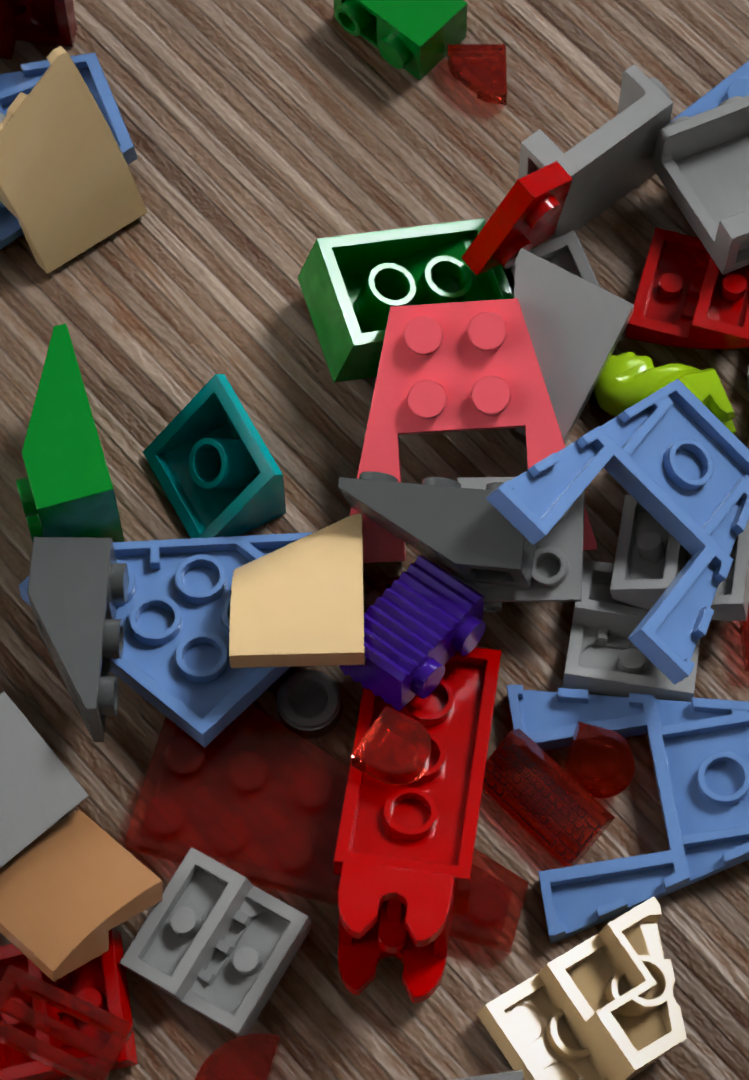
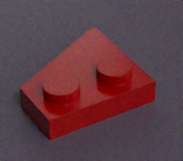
(521, 220)

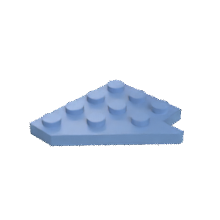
(180, 628)

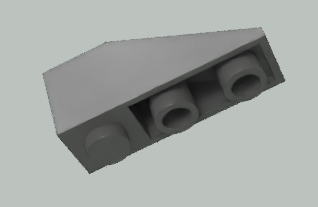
(447, 525)
(74, 610)

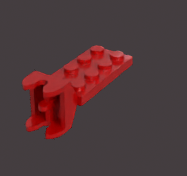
(415, 842)

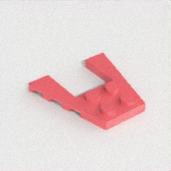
(454, 373)

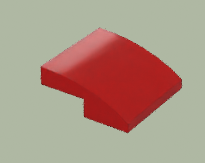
(688, 299)
(97, 982)

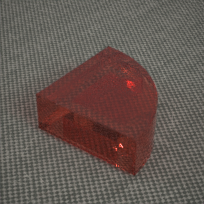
(480, 69)
(242, 1059)

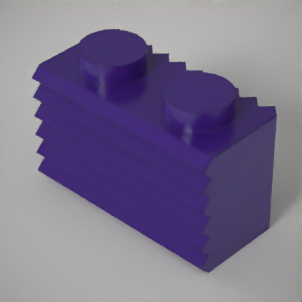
(416, 632)

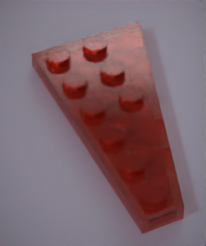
(274, 815)

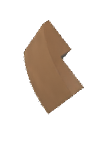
(70, 892)

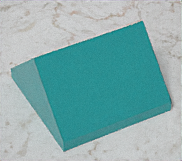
(217, 466)

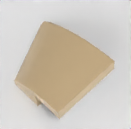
(64, 167)
(302, 602)
(595, 1009)

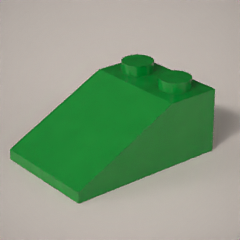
(361, 275)
(65, 465)

